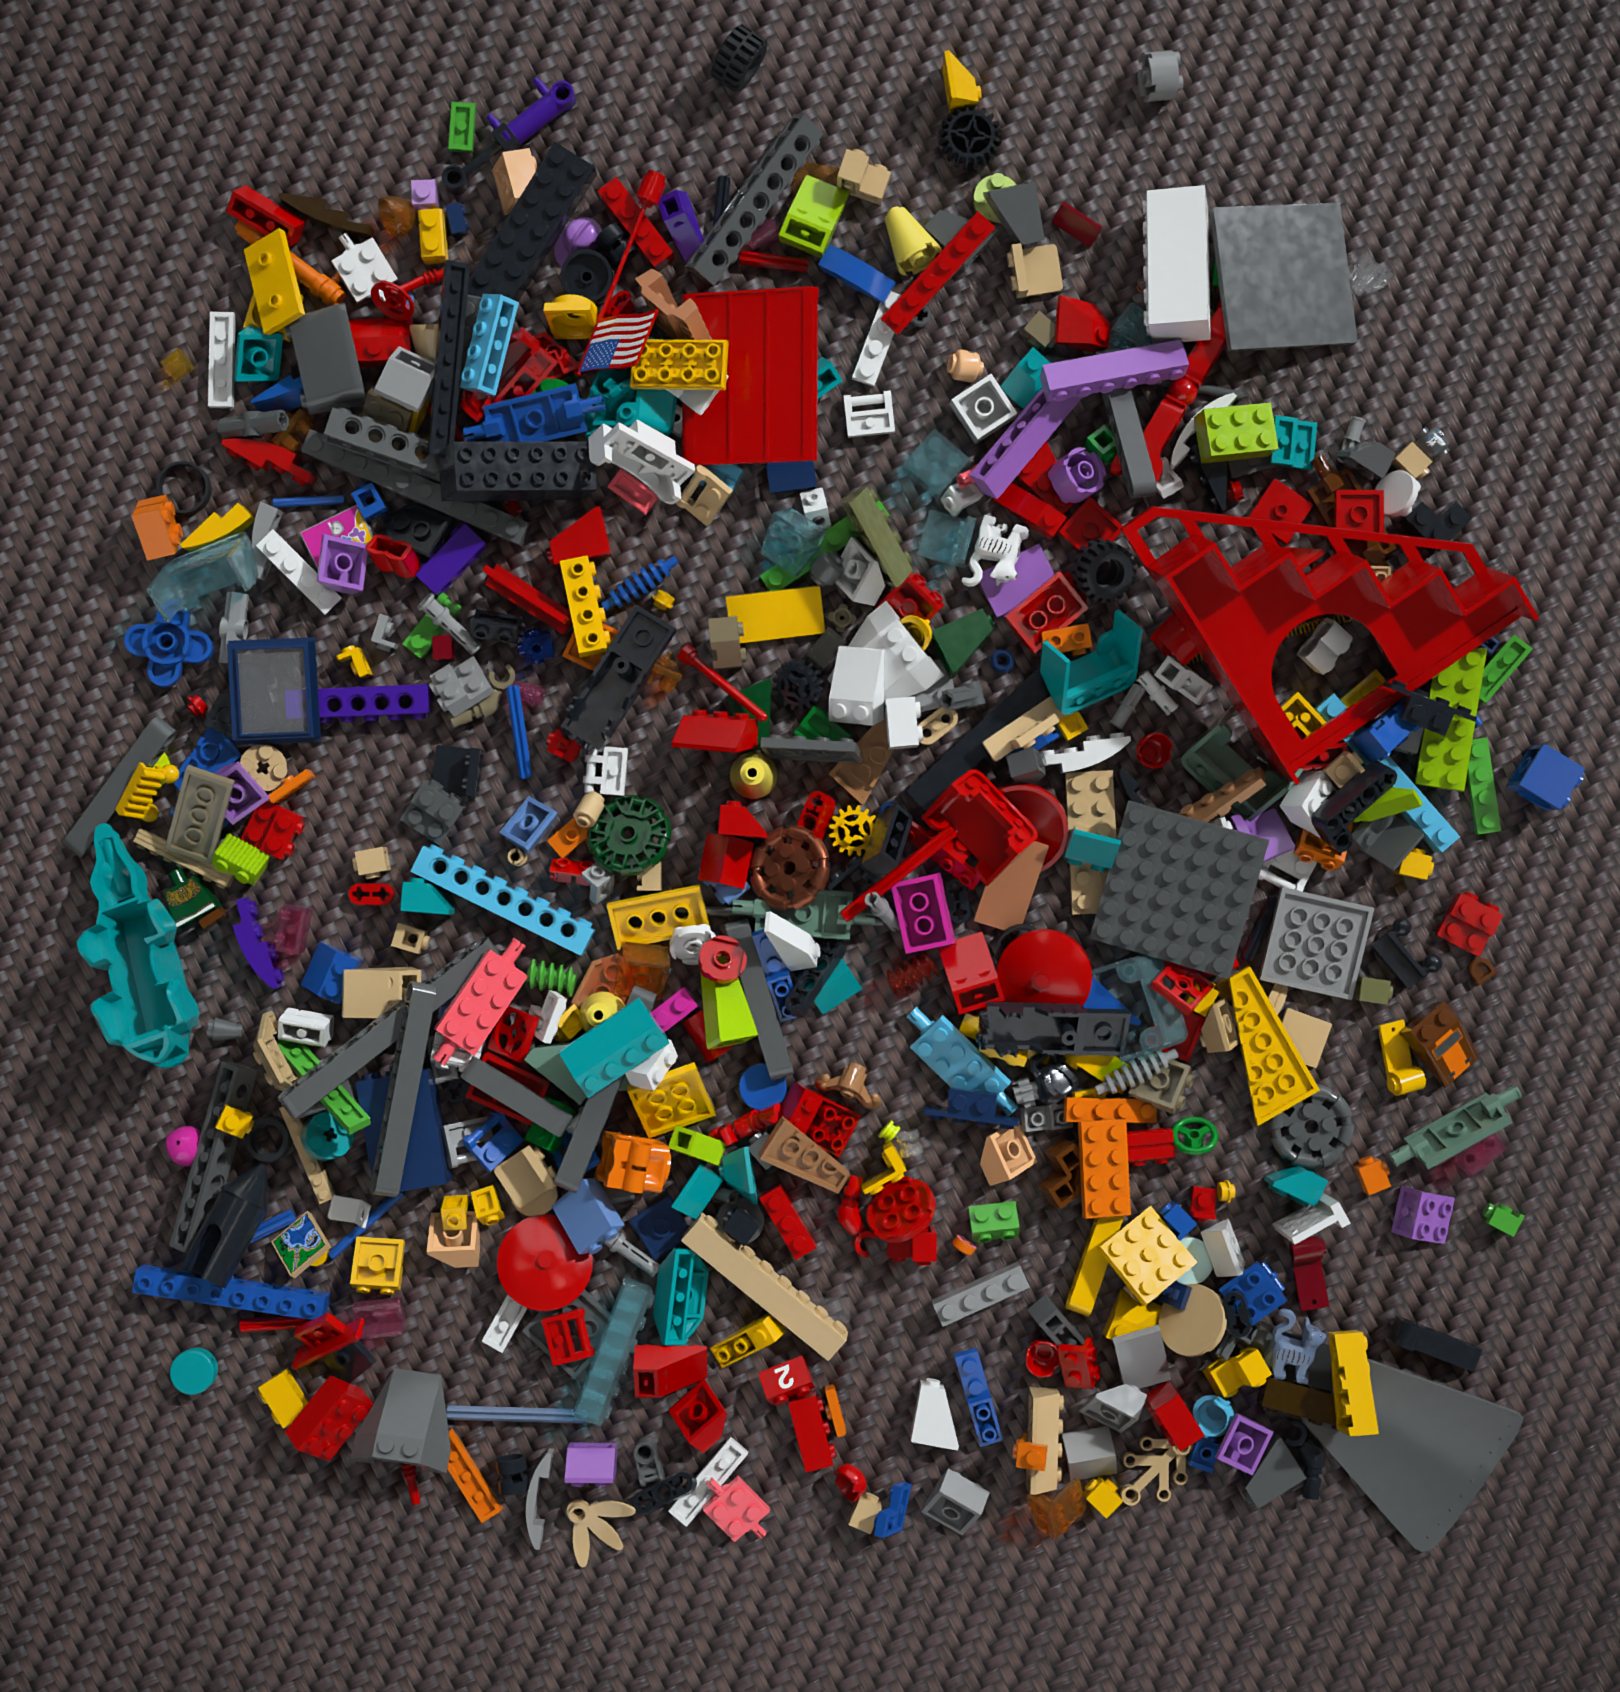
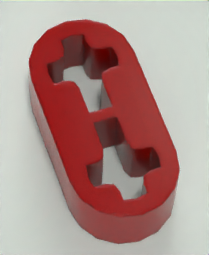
(620, 304)
(371, 900)

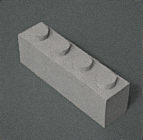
(980, 1293)

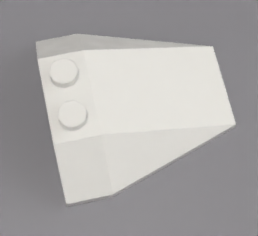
(905, 663)

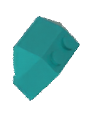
(680, 1296)

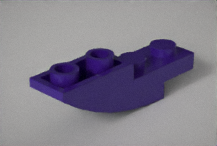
(259, 954)

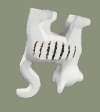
(995, 548)

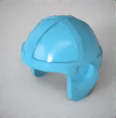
(1213, 1415)

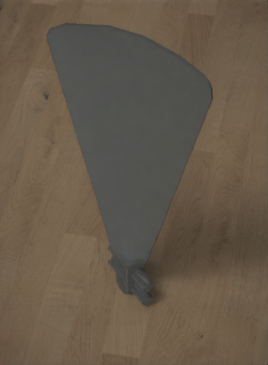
(1430, 1443)

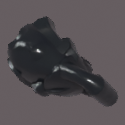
(1053, 1079)

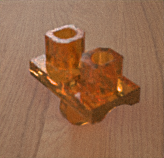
(297, 422)
(670, 677)

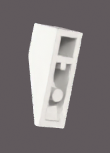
(792, 943)

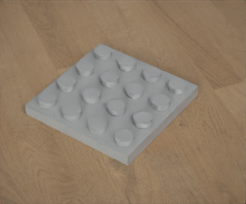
(1316, 943)

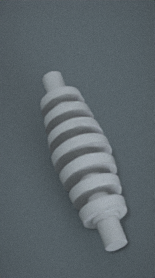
(1136, 1071)

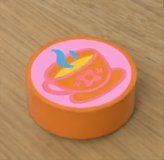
(964, 1245)

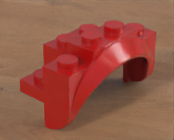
(517, 375)

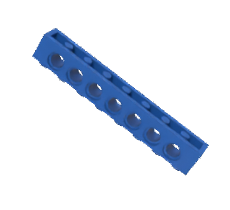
(238, 1293)

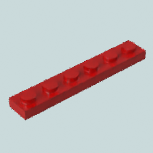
(938, 273)

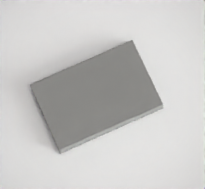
(1142, 1357)

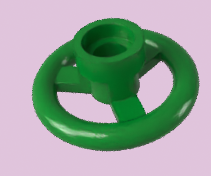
(1194, 1138)

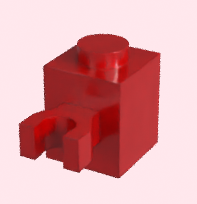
(562, 746)

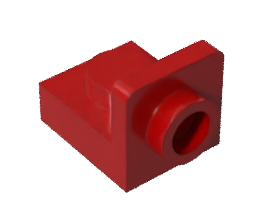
(1203, 1203)

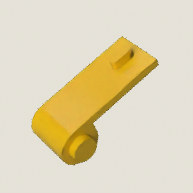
(1097, 1065)
(1401, 1074)

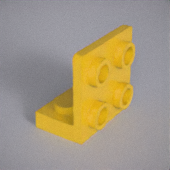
(894, 1173)

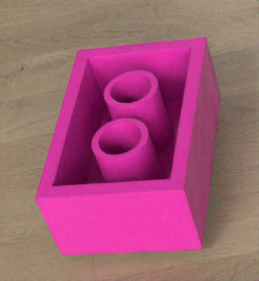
(923, 913)

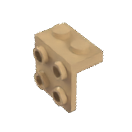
(1034, 270)
(526, 1175)

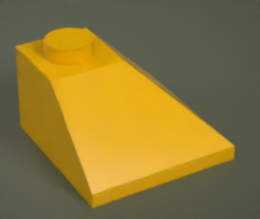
(959, 84)
(1130, 1316)

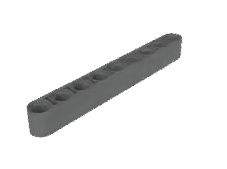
(403, 1089)
(593, 1120)

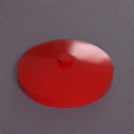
(1044, 813)
(1045, 969)
(542, 1265)

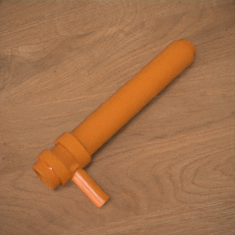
(319, 284)

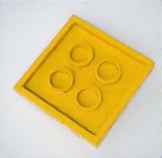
(676, 1101)
(1147, 1256)

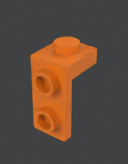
(1029, 1454)

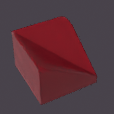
(443, 648)

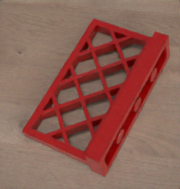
(528, 598)

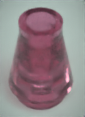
(764, 234)
(531, 693)

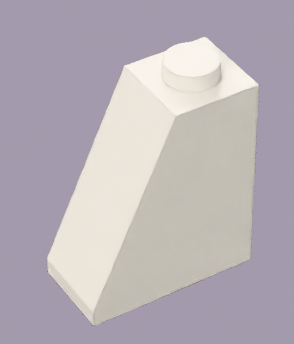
(932, 1417)

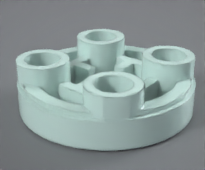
(1202, 1268)

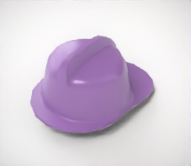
(578, 235)

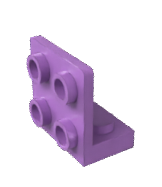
(1267, 826)
(1422, 1215)

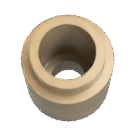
(589, 809)

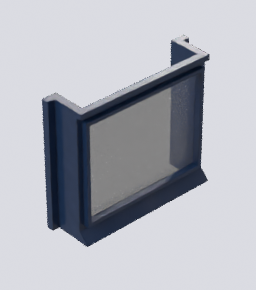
(274, 691)

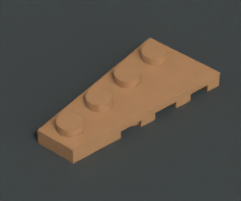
(861, 777)

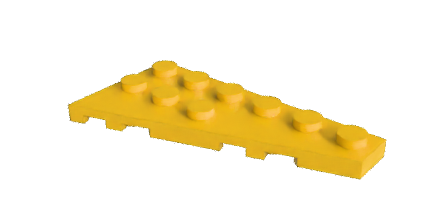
(1271, 1061)

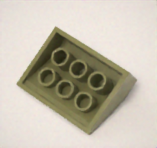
(877, 536)

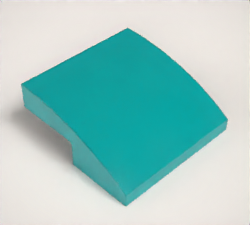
(1295, 443)

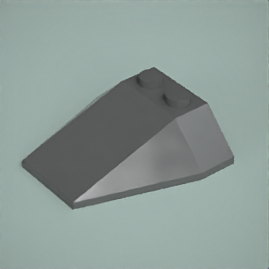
(407, 1423)

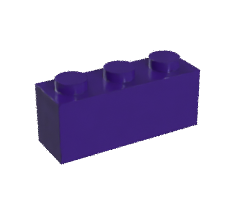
(451, 559)

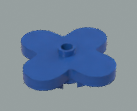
(165, 663)

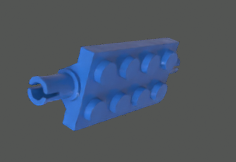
(536, 416)

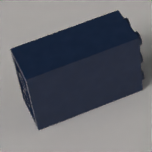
(426, 1150)

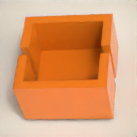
(157, 527)

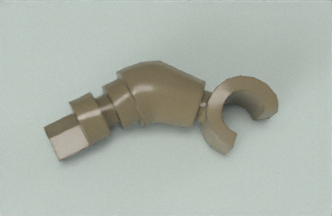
(488, 705)

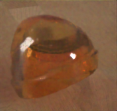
(396, 215)

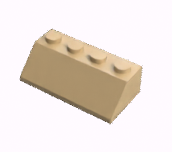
(1044, 1429)

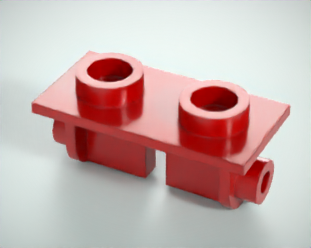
(563, 870)

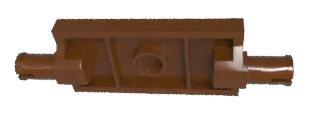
(1323, 499)

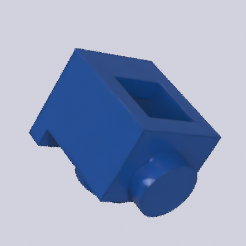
(362, 494)
(1177, 1219)
(1202, 1462)

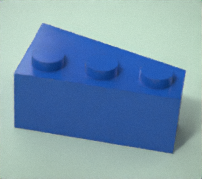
(1384, 733)

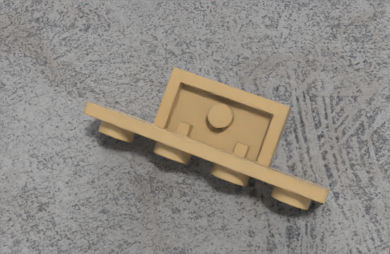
(1024, 730)

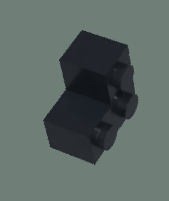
(1426, 524)

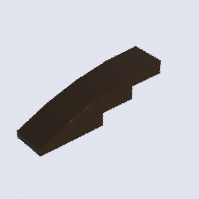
(319, 211)

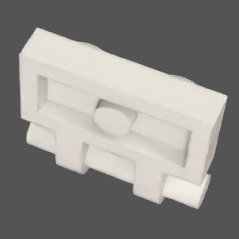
(613, 771)

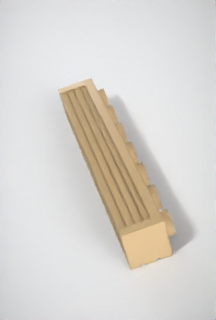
(156, 845)
(313, 1167)

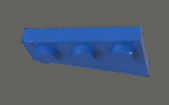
(211, 753)

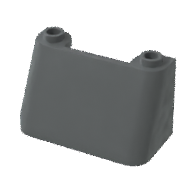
(327, 360)

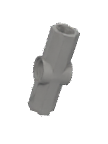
(234, 623)

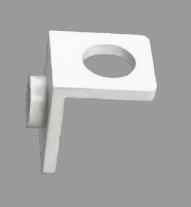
(815, 505)
(349, 1210)

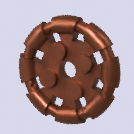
(776, 866)

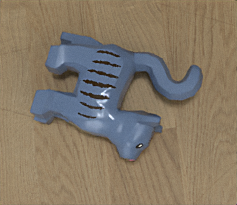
(1292, 1351)

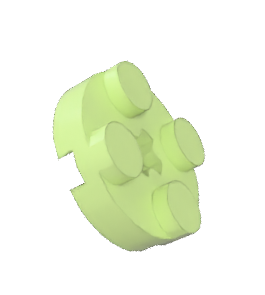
(987, 184)

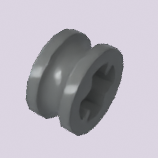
(926, 320)

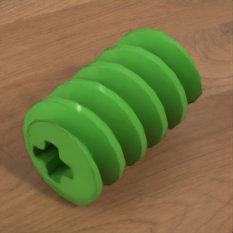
(551, 977)

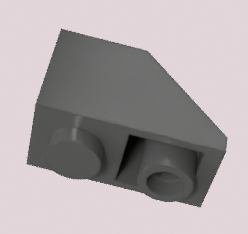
(1369, 458)

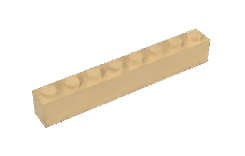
(765, 1286)

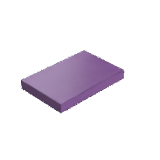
(1032, 572)

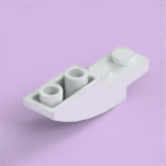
(1092, 752)

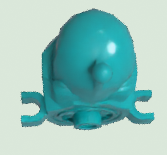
(615, 392)

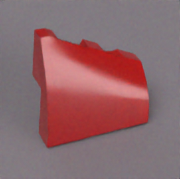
(566, 364)

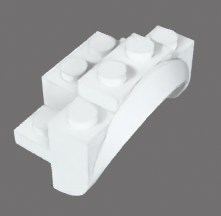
(643, 454)

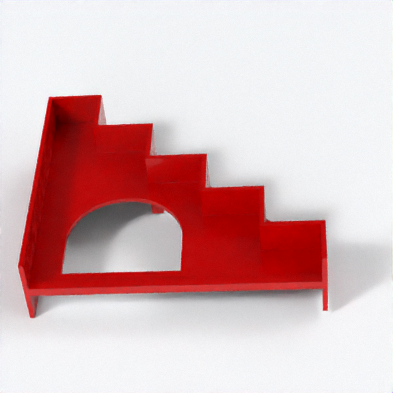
(1249, 608)

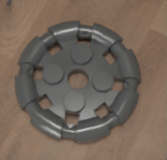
(1318, 1139)

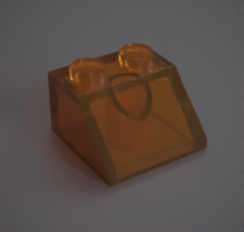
(641, 966)

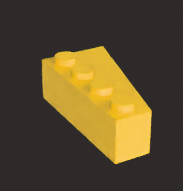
(1352, 1383)

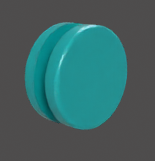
(194, 1371)

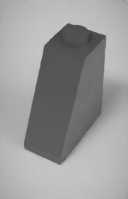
(1018, 212)
(945, 226)
(1273, 1475)

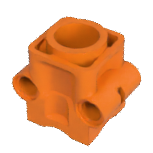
(633, 1162)

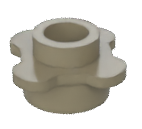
(842, 624)

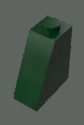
(960, 640)
(761, 696)

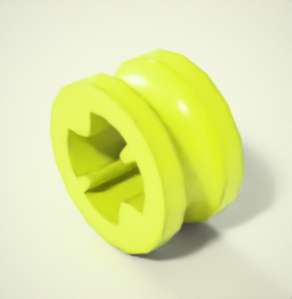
(889, 1131)

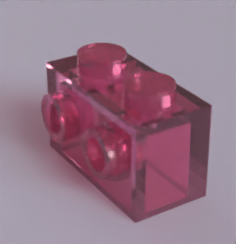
(293, 928)
(1478, 1155)

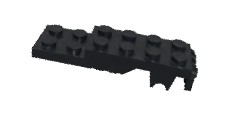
(617, 680)
(1052, 1029)

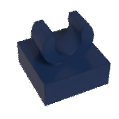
(1176, 1295)

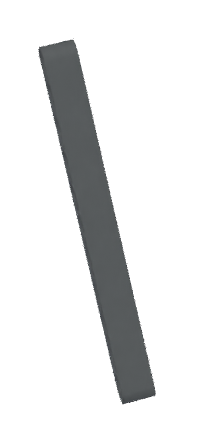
(376, 1036)

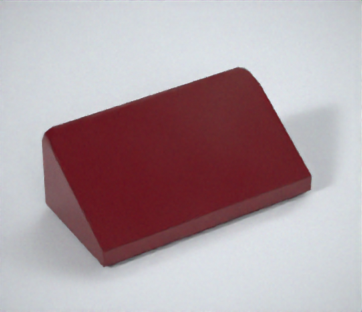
(1076, 224)

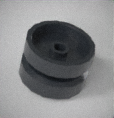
(578, 267)

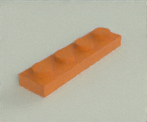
(1100, 1108)
(471, 1480)

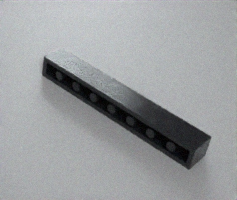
(970, 750)

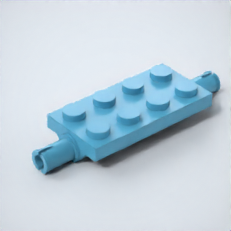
(958, 1059)

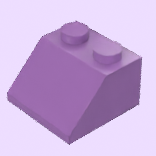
(245, 794)
(1244, 1444)

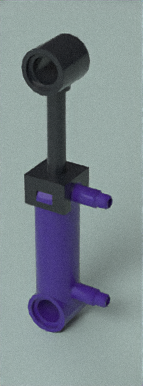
(516, 132)

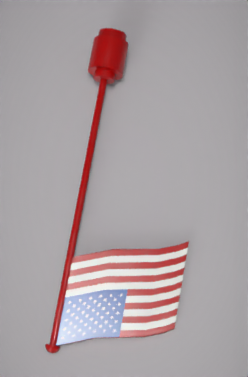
(622, 337)

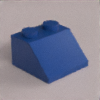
(326, 971)

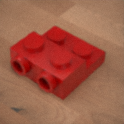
(914, 599)
(273, 829)
(1469, 923)

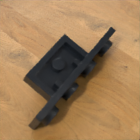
(1425, 712)

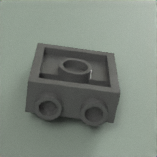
(433, 811)

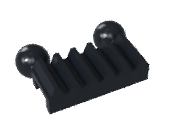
(1399, 959)

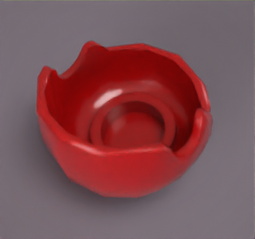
(1154, 750)
(1042, 1357)
(850, 1481)

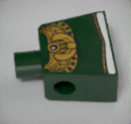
(189, 899)

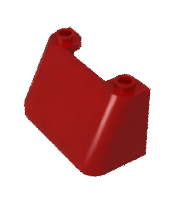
(983, 823)

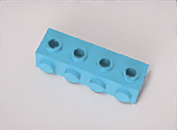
(489, 344)

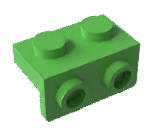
(994, 1222)

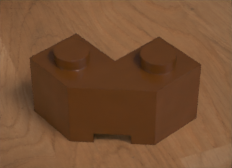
(1063, 1184)

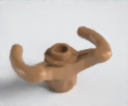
(850, 1085)

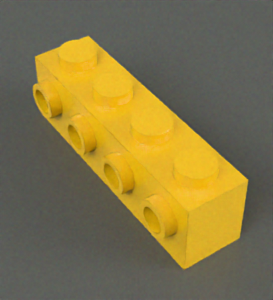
(583, 606)

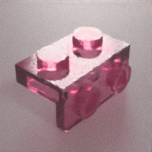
(381, 1317)

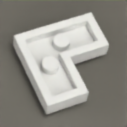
(548, 1016)

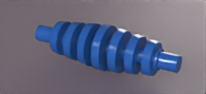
(639, 583)

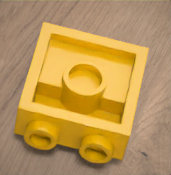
(377, 1265)

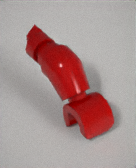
(746, 1125)
(849, 1215)

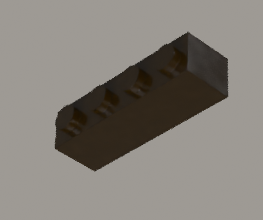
(1298, 1400)

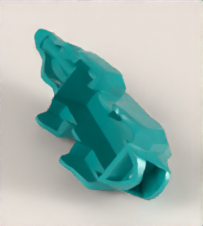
(134, 941)

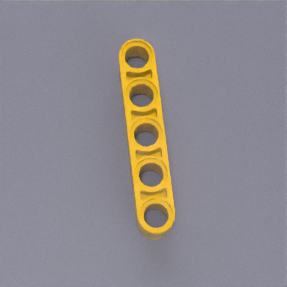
(1092, 1266)

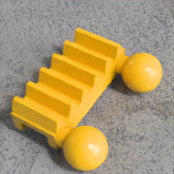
(138, 794)

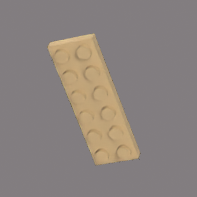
(1089, 809)

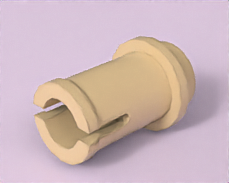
(522, 860)

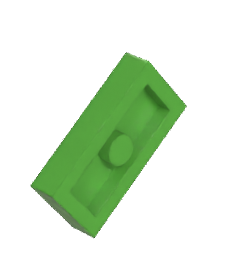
(462, 127)

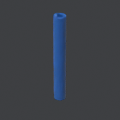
(309, 501)

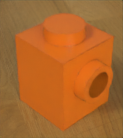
(1372, 1175)

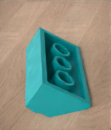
(613, 1047)

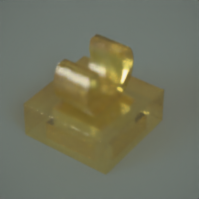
(177, 364)

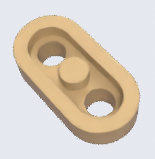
(936, 726)

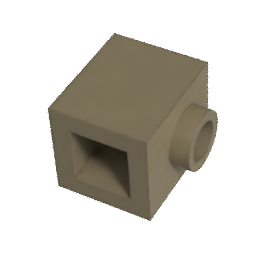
(1040, 332)

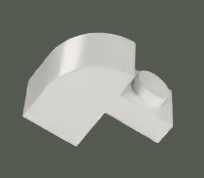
(1183, 680)

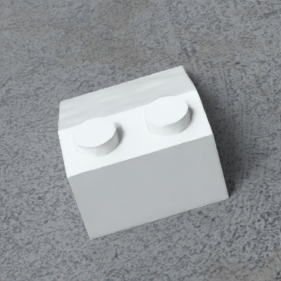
(857, 686)

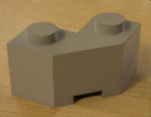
(726, 643)

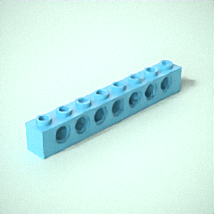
(425, 868)

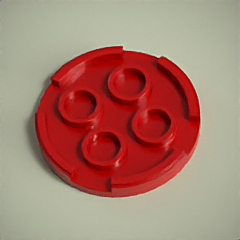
(901, 1210)

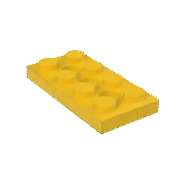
(646, 905)

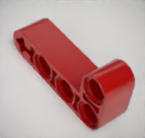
(821, 821)

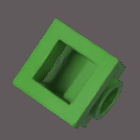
(1502, 1219)

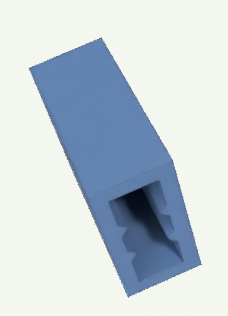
(588, 1216)

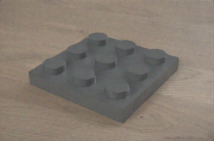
(595, 1321)

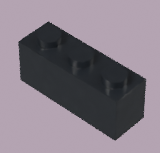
(887, 841)

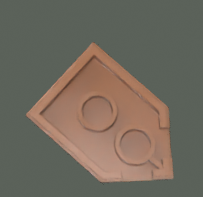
(598, 978)

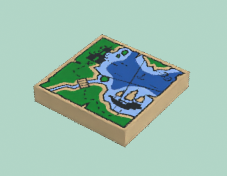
(301, 1244)

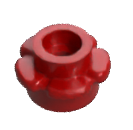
(1235, 491)

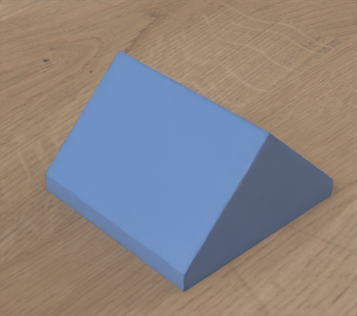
(529, 824)

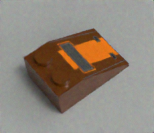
(1440, 1042)

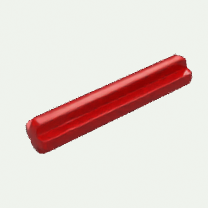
(773, 261)
(270, 1323)

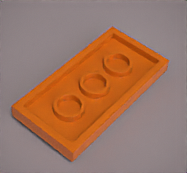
(1104, 1168)

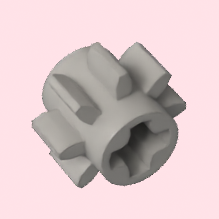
(1025, 1092)

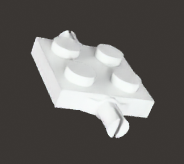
(362, 267)

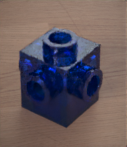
(543, 649)

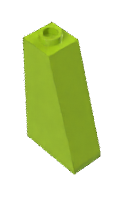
(726, 1013)

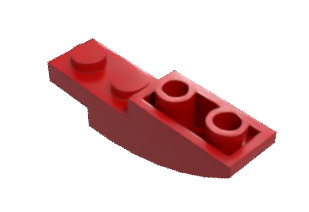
(263, 454)

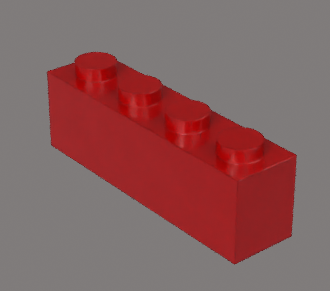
(626, 212)

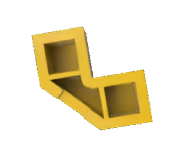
(1244, 1369)

